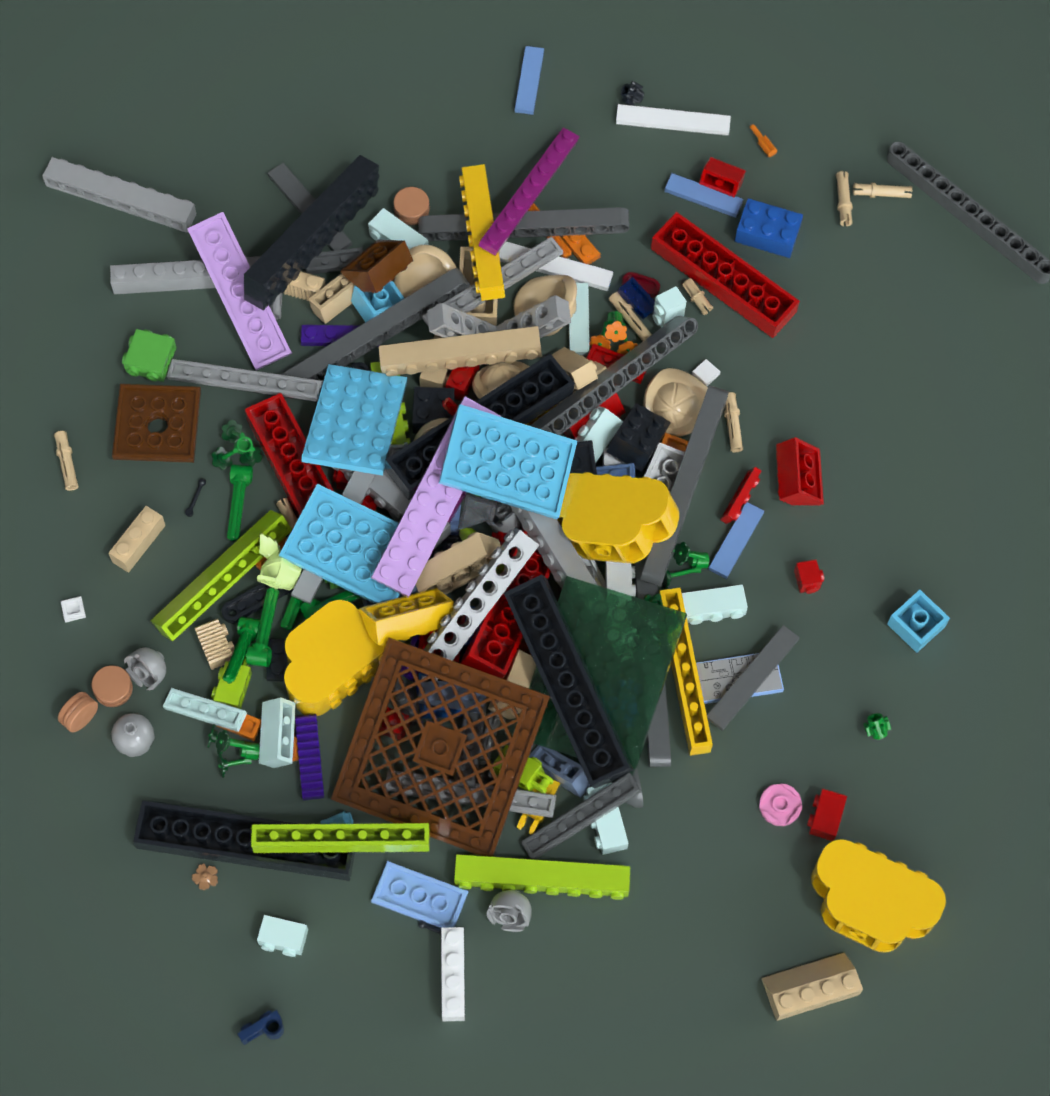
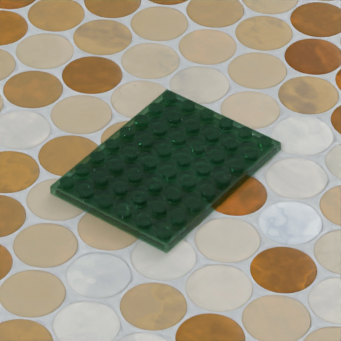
(628, 657)

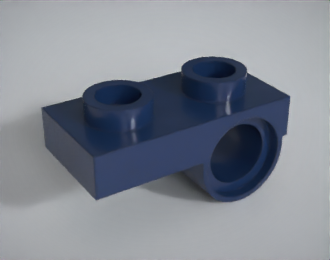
(251, 1031)

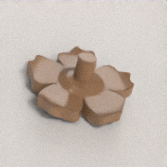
(205, 877)

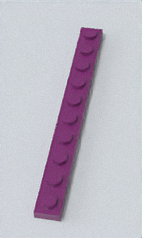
(528, 191)

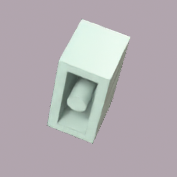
(668, 306)
(282, 936)

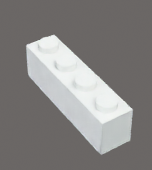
(453, 974)

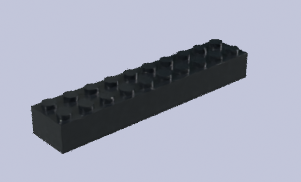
(311, 233)
(517, 399)
(568, 681)
(226, 839)

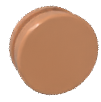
(411, 205)
(112, 686)
(77, 711)

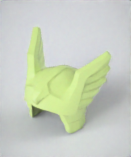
(276, 570)

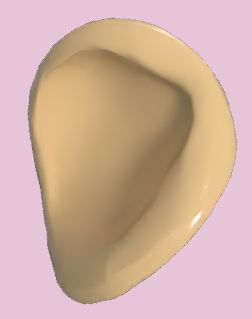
(427, 266)
(541, 288)
(495, 375)
(676, 398)

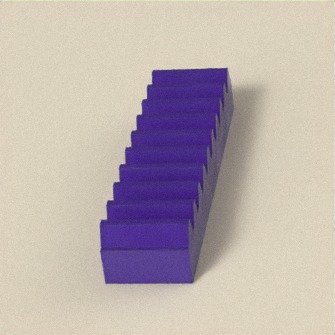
(309, 757)

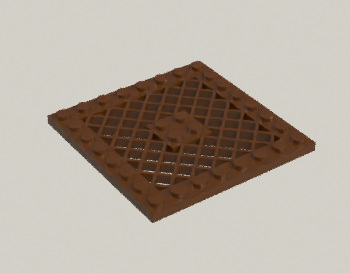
(440, 747)

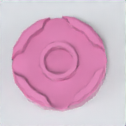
(780, 804)

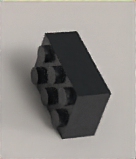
(638, 437)

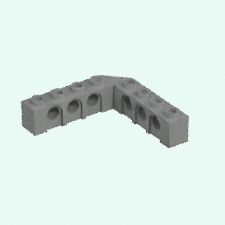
(452, 322)

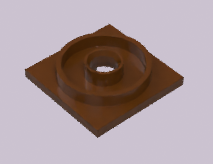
(144, 403)

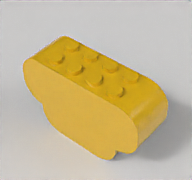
(616, 516)
(329, 658)
(874, 897)

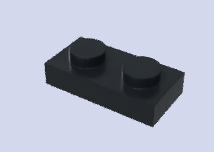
(279, 660)

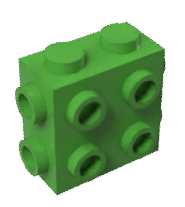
(149, 355)

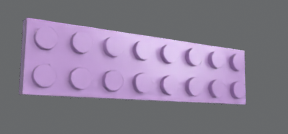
(227, 268)

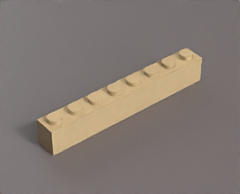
(460, 351)

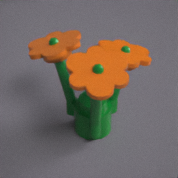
(615, 330)

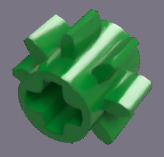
(877, 726)

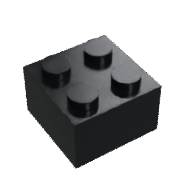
(428, 405)

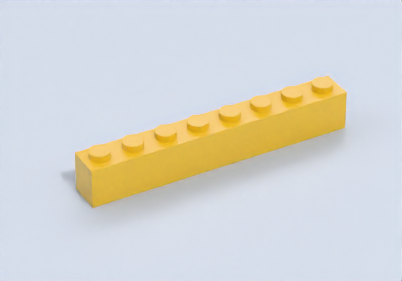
(480, 216)
(688, 683)

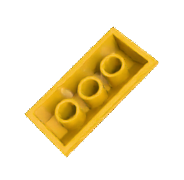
(406, 616)

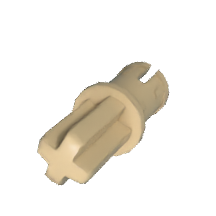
(697, 296)

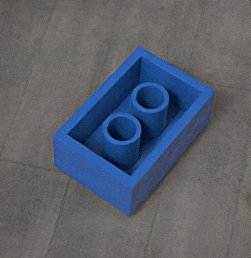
(768, 228)

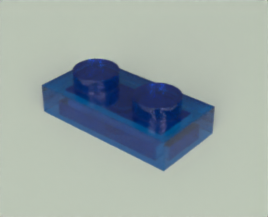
(637, 298)

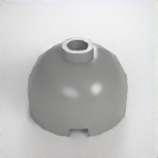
(504, 519)
(146, 667)
(132, 734)
(510, 910)

